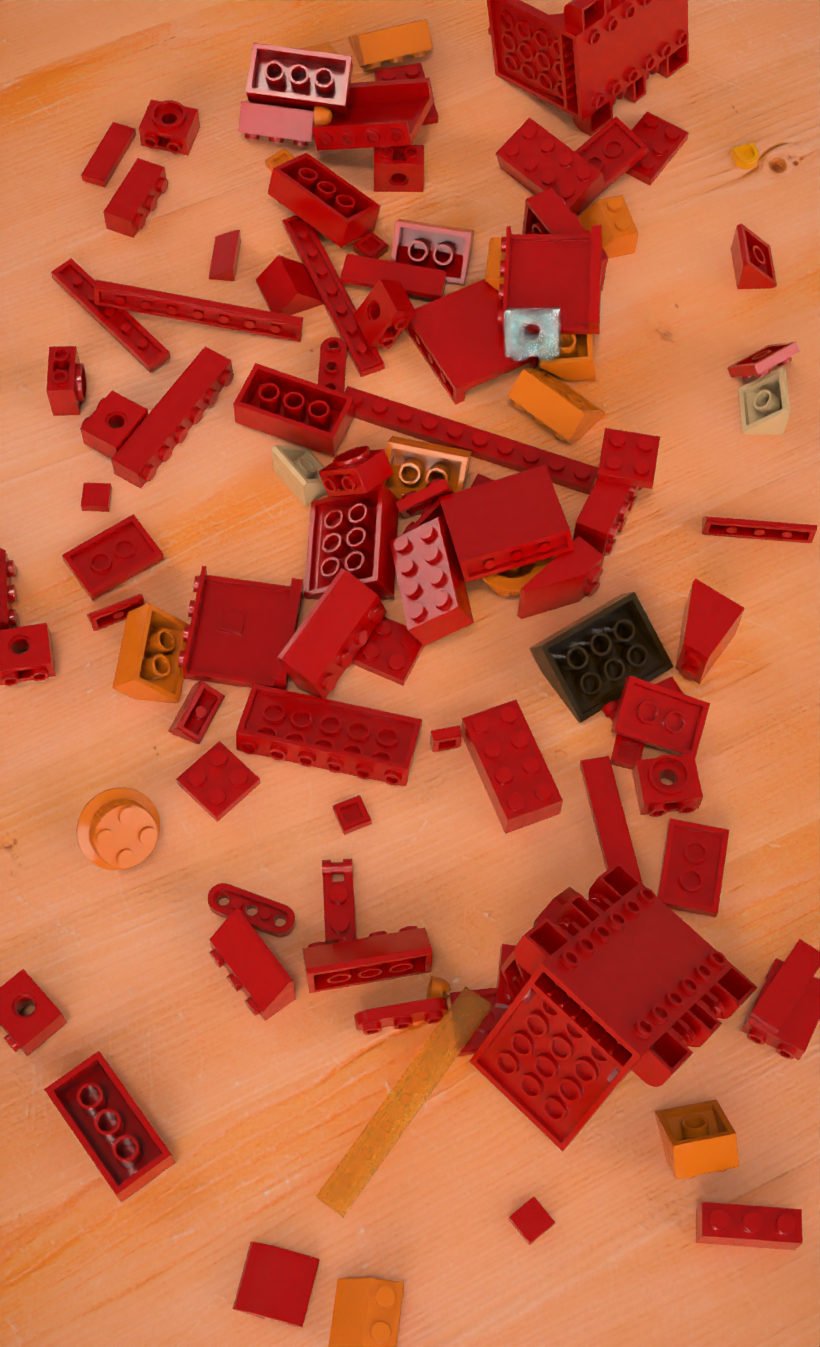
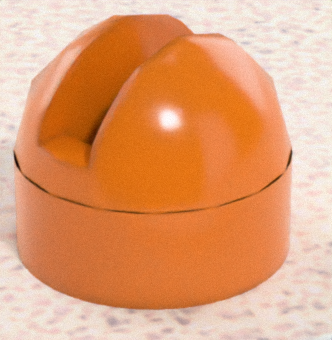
(322, 116)
(436, 987)

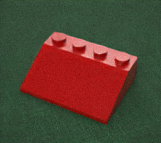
(354, 536)

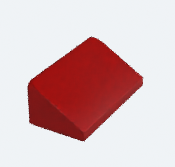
(225, 256)
(114, 613)
(196, 712)

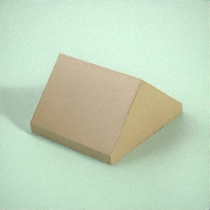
(765, 404)
(299, 472)

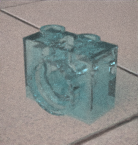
(521, 344)

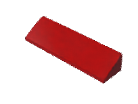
(414, 279)
(758, 529)

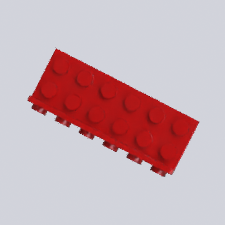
(328, 734)

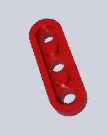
(335, 360)
(267, 909)
(401, 1015)

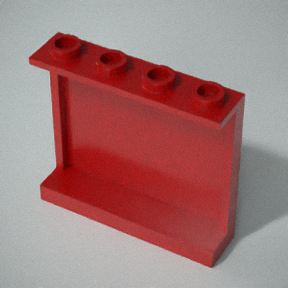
(378, 115)
(554, 274)
(463, 338)
(506, 523)
(235, 658)

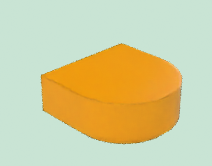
(745, 155)

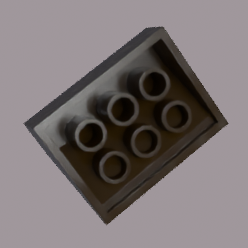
(598, 652)

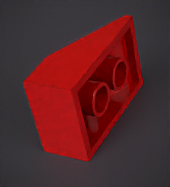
(562, 580)

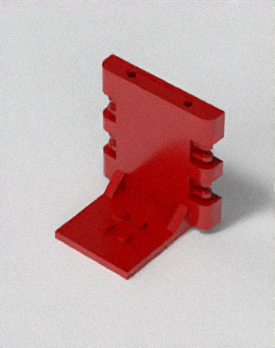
(588, 52)
(606, 996)

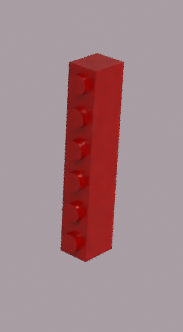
(172, 417)

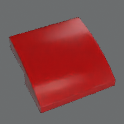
(276, 1284)

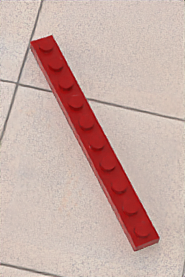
(483, 444)

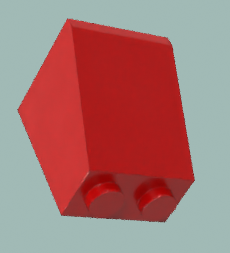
(706, 630)

